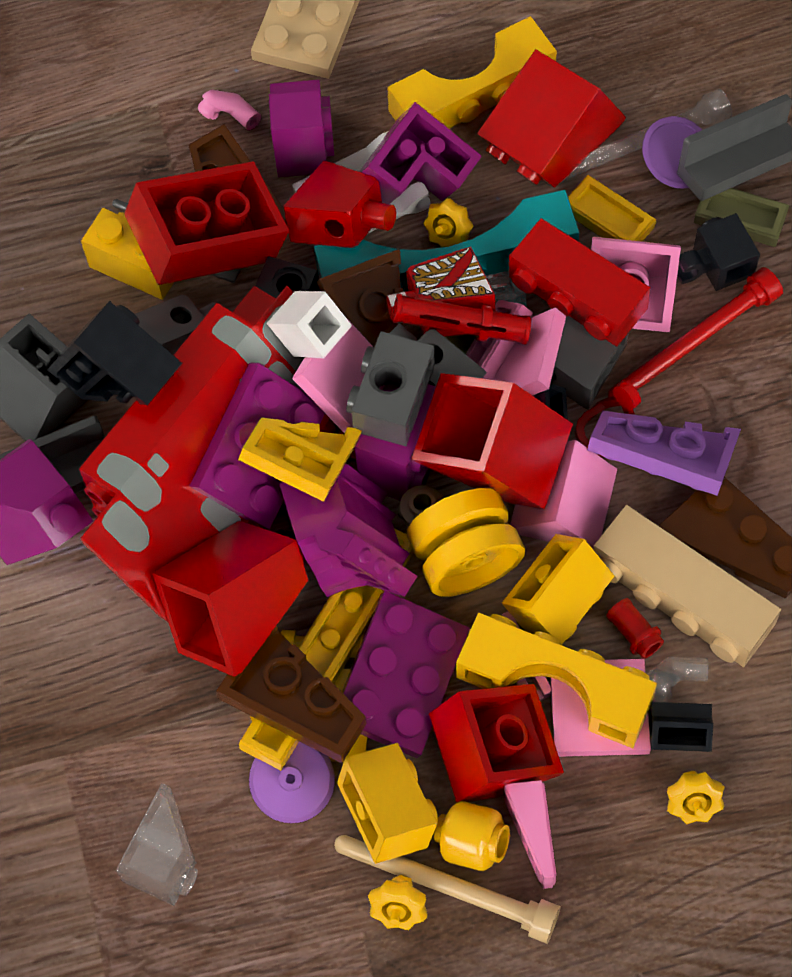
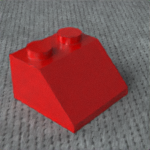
(494, 740)

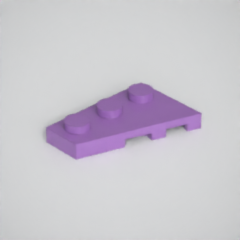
(671, 452)

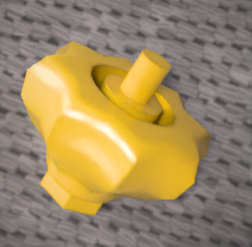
(448, 223)
(695, 797)
(398, 903)

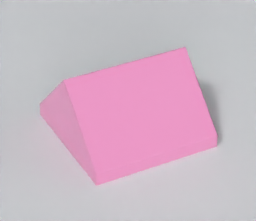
(651, 264)
(576, 500)

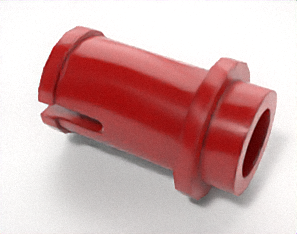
(635, 628)

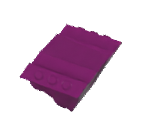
(349, 536)

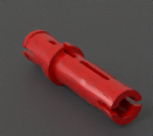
(480, 322)

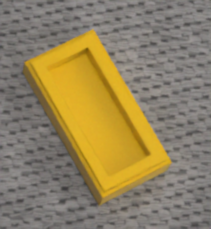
(608, 212)

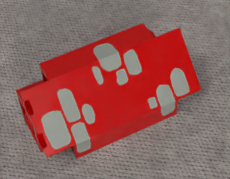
(152, 453)

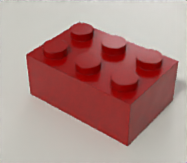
(205, 222)

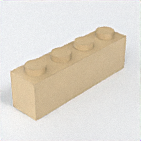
(686, 587)

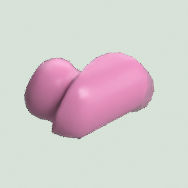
(231, 103)

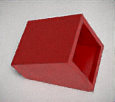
(549, 121)
(493, 438)
(230, 594)

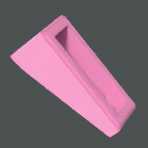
(530, 815)

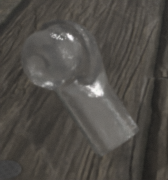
(677, 669)

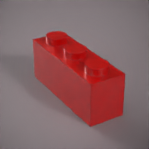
(578, 282)

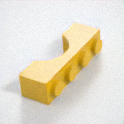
(466, 98)
(502, 655)

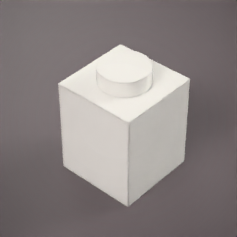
(309, 324)

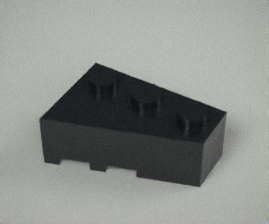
(114, 359)

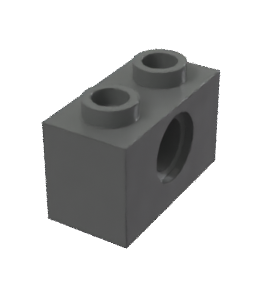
(393, 413)

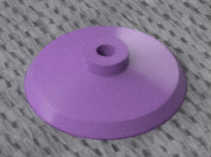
(663, 148)
(297, 790)

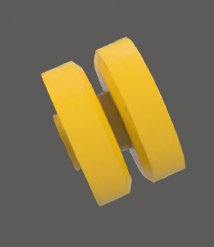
(465, 542)

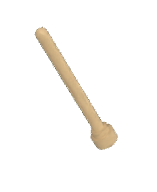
(535, 917)

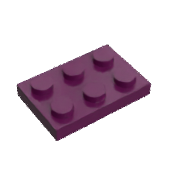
(237, 484)
(403, 671)

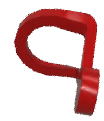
(625, 396)

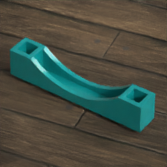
(490, 248)

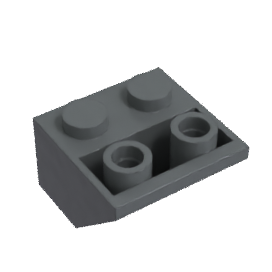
(31, 396)

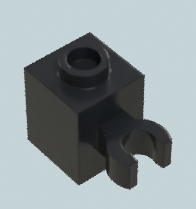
(722, 252)

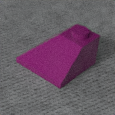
(35, 505)

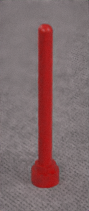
(761, 288)

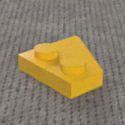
(299, 454)

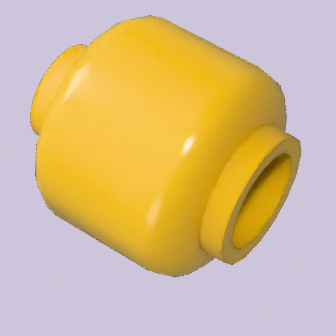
(472, 836)

